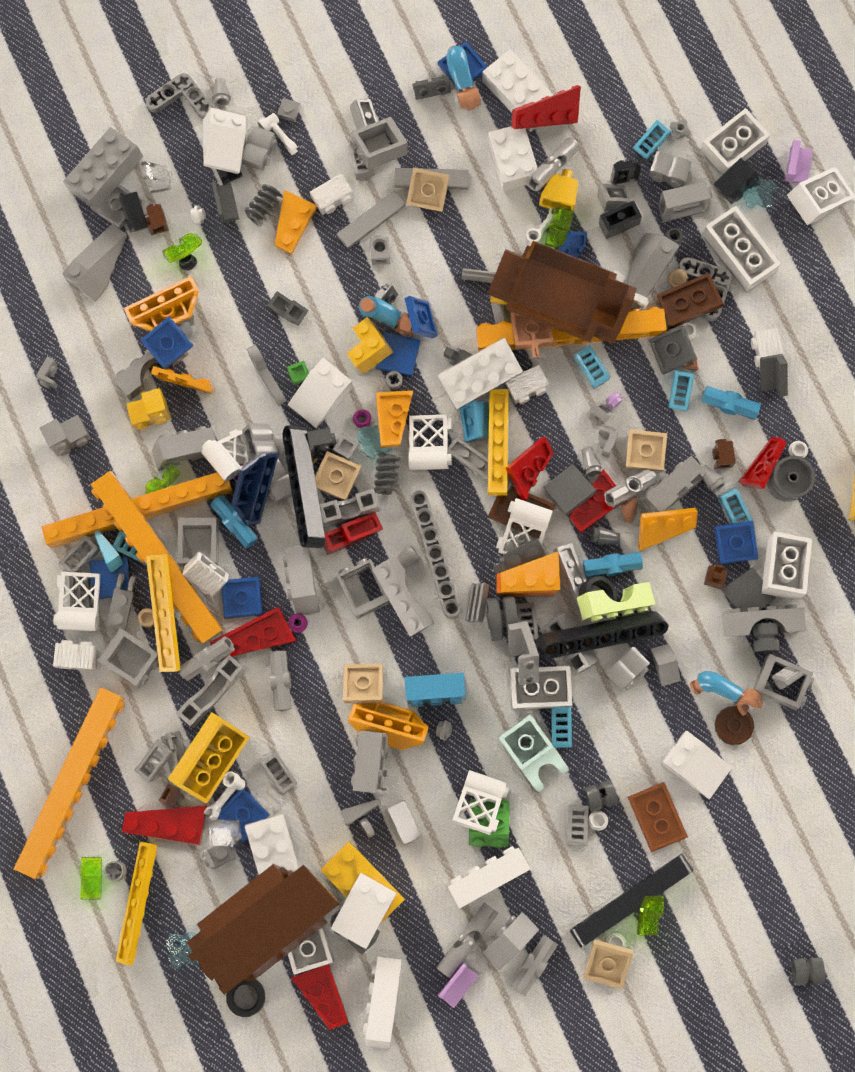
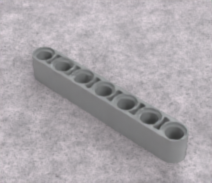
(429, 546)

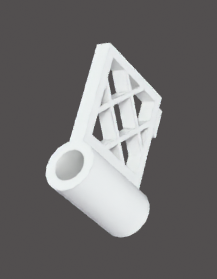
(429, 457)
(224, 460)
(525, 515)
(77, 617)
(483, 789)

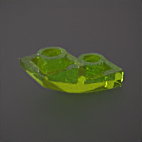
(559, 227)
(188, 244)
(169, 477)
(91, 878)
(649, 914)

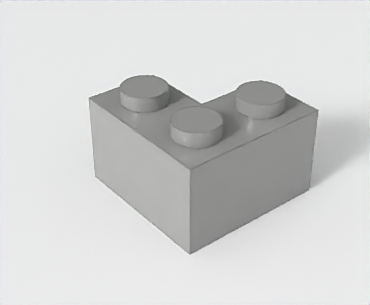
(65, 435)
(510, 940)

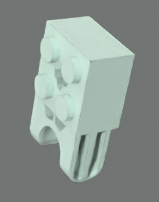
(534, 756)

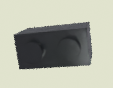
(736, 181)
(620, 219)

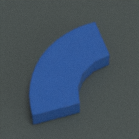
(574, 243)

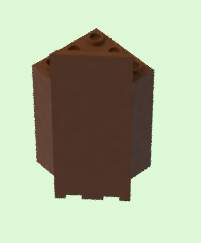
(563, 292)
(260, 925)

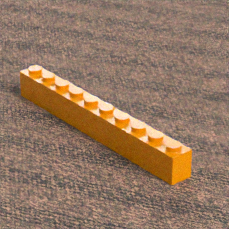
(636, 325)
(150, 506)
(147, 543)
(69, 784)

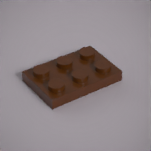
(690, 300)
(500, 513)

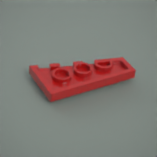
(550, 111)
(260, 633)
(173, 824)

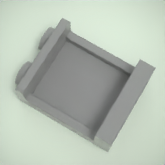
(522, 643)

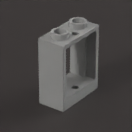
(383, 155)
(684, 201)
(198, 523)
(371, 606)
(114, 647)
(764, 675)

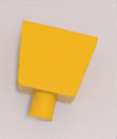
(560, 191)

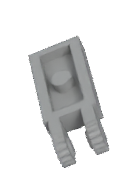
(121, 604)

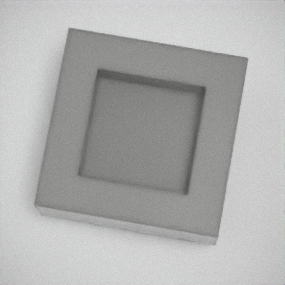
(288, 110)
(346, 447)

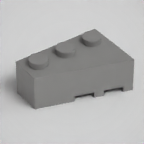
(181, 446)
(674, 486)
(301, 580)
(370, 762)

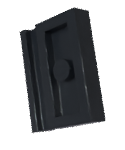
(624, 171)

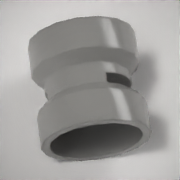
(111, 871)

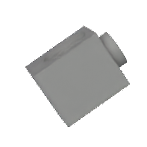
(383, 257)

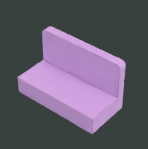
(798, 163)
(458, 985)

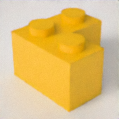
(372, 347)
(149, 410)

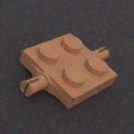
(530, 333)

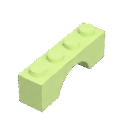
(597, 604)

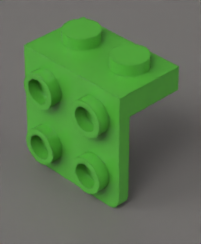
(501, 836)

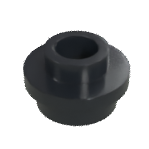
(188, 262)

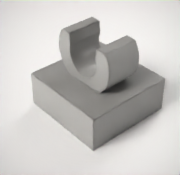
(601, 412)

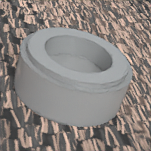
(367, 828)

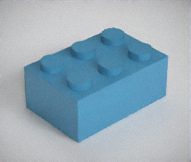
(435, 689)

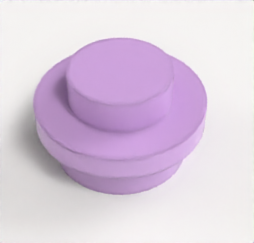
(613, 400)

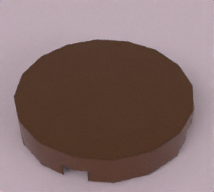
(733, 727)

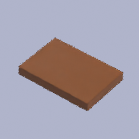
(657, 817)

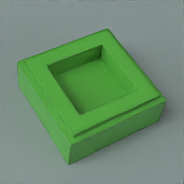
(298, 372)

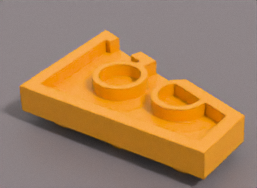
(293, 221)
(183, 380)
(392, 416)
(664, 525)
(534, 576)

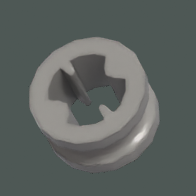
(399, 378)

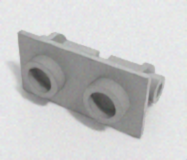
(175, 744)

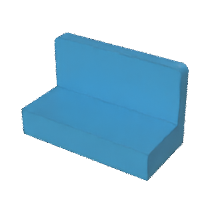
(475, 420)

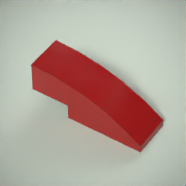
(351, 533)

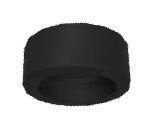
(601, 582)
(246, 1012)

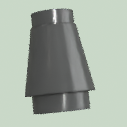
(604, 536)

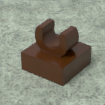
(715, 576)
(169, 796)

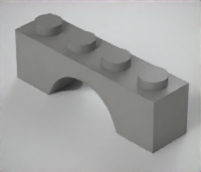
(131, 379)
(392, 579)
(740, 623)
(201, 703)

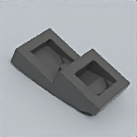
(287, 309)

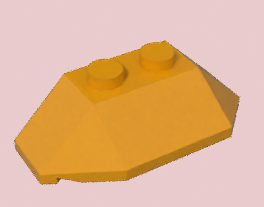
(174, 301)
(402, 725)

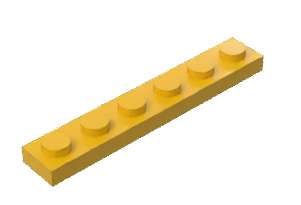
(498, 442)
(163, 613)
(136, 903)

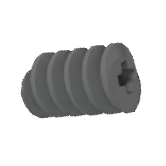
(262, 203)
(385, 473)

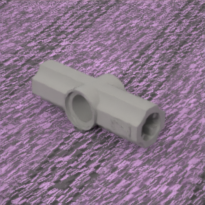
(630, 488)
(206, 658)
(280, 681)
(534, 965)

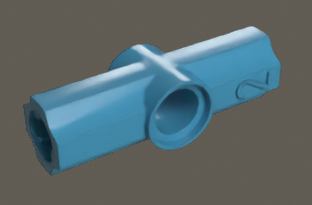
(731, 402)
(233, 521)
(612, 564)

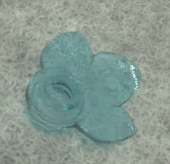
(761, 194)
(372, 445)
(180, 954)

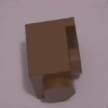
(156, 219)
(723, 454)

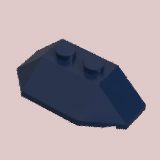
(253, 487)

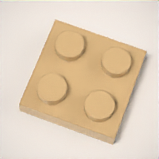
(427, 189)
(646, 450)
(337, 476)
(363, 683)
(608, 964)

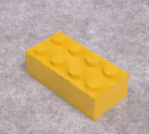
(208, 758)
(345, 869)

